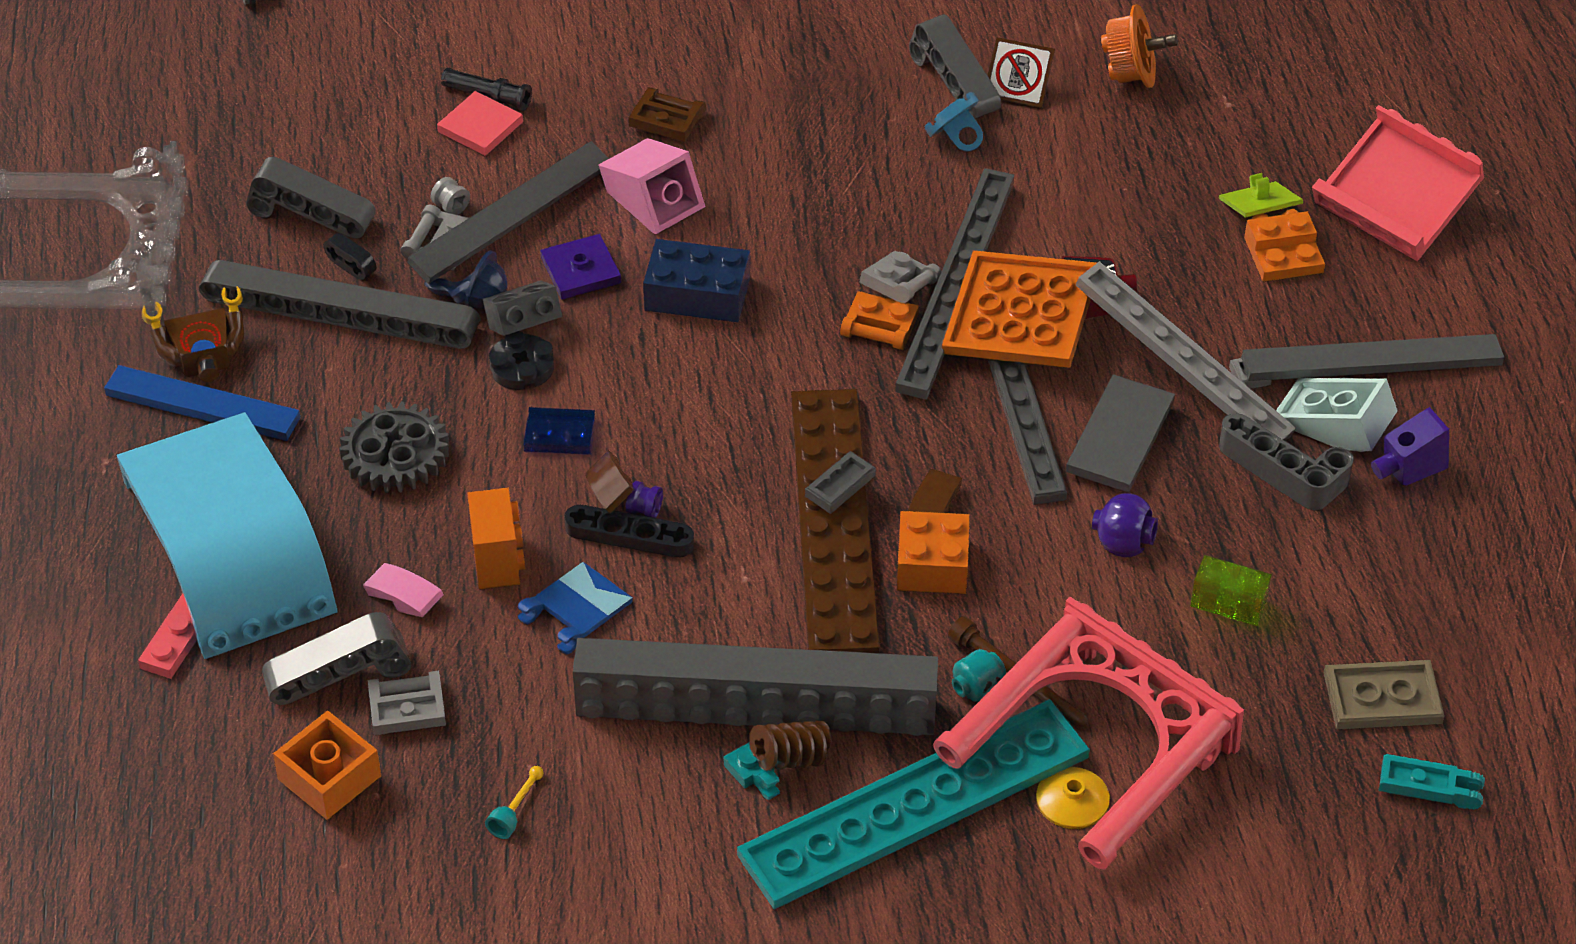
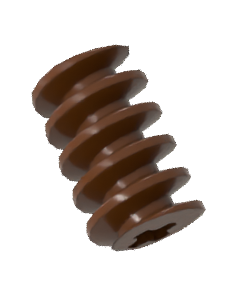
(790, 744)

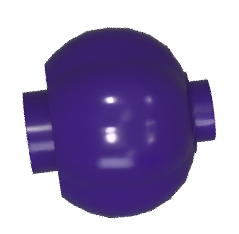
(1125, 524)

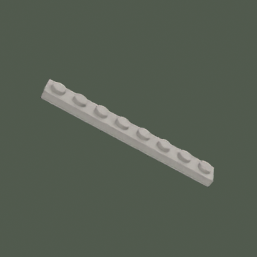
(1179, 350)

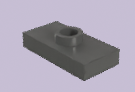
(840, 482)

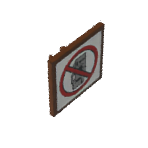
(1020, 71)

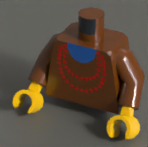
(201, 340)

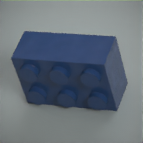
(696, 280)

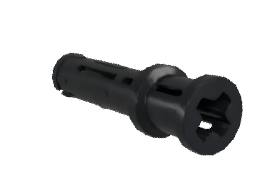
(498, 90)

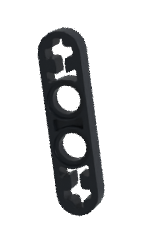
(627, 535)

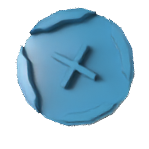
(956, 118)

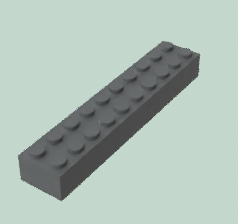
(755, 685)

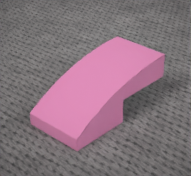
(407, 590)

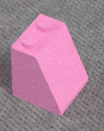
(653, 183)

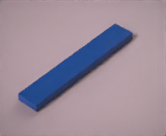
(200, 401)

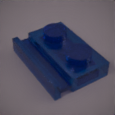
(559, 431)

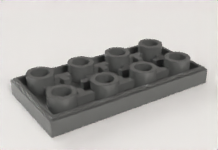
(1120, 433)

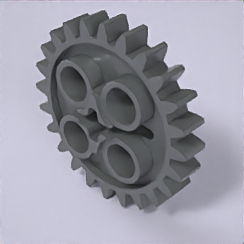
(394, 447)

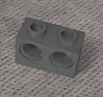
(522, 307)

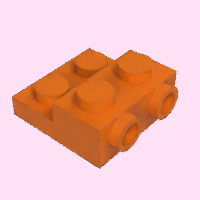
(1284, 245)

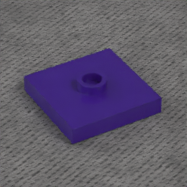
(580, 266)

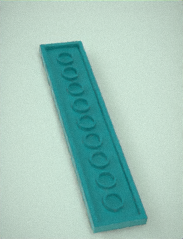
(909, 806)

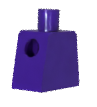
(1415, 449)

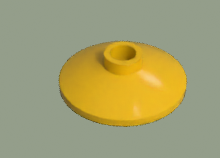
(1071, 808)

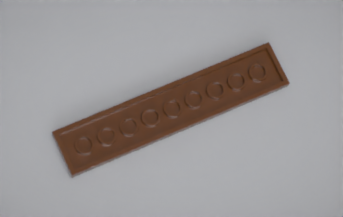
(833, 545)

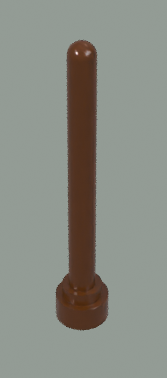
(965, 633)

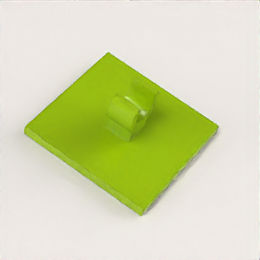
(1260, 197)

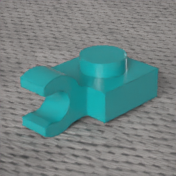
(747, 771)

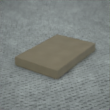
(1383, 694)

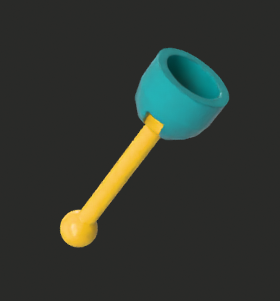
(503, 819)

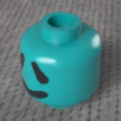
(977, 674)

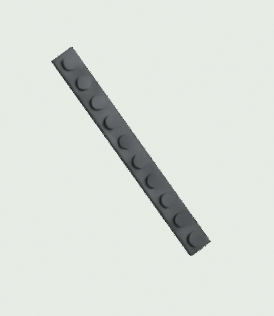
(974, 234)

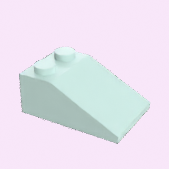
(1340, 410)

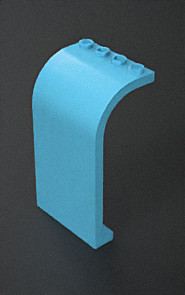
(231, 533)

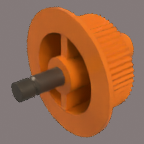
(1133, 48)

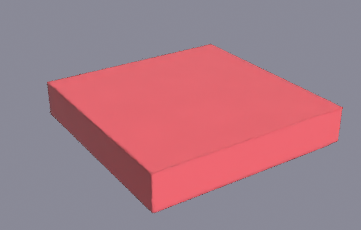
(480, 123)

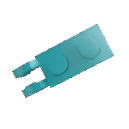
(1431, 781)

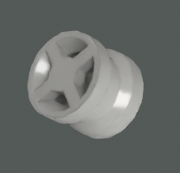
(450, 196)

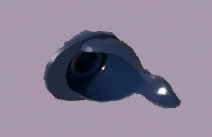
(484, 282)

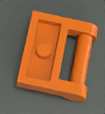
(880, 319)

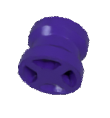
(644, 500)

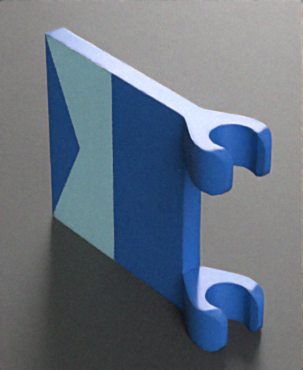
(578, 600)

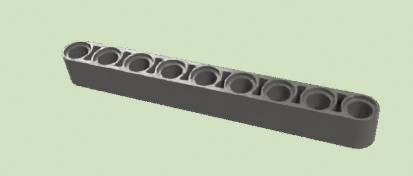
(342, 304)

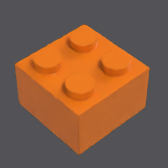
(496, 538)
(933, 552)
(327, 764)

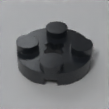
(516, 347)

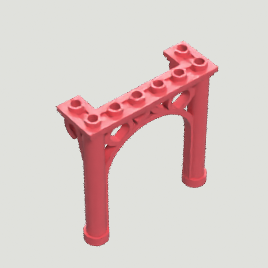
(1080, 633)

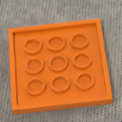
(1018, 309)

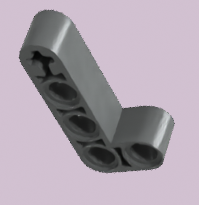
(945, 48)
(309, 196)
(1283, 466)
(336, 656)

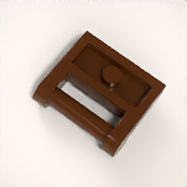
(666, 114)

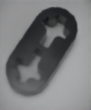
(349, 256)

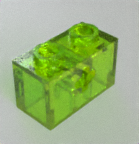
(1230, 590)

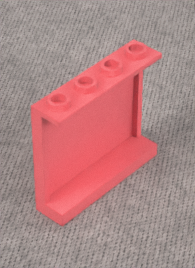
(1400, 183)

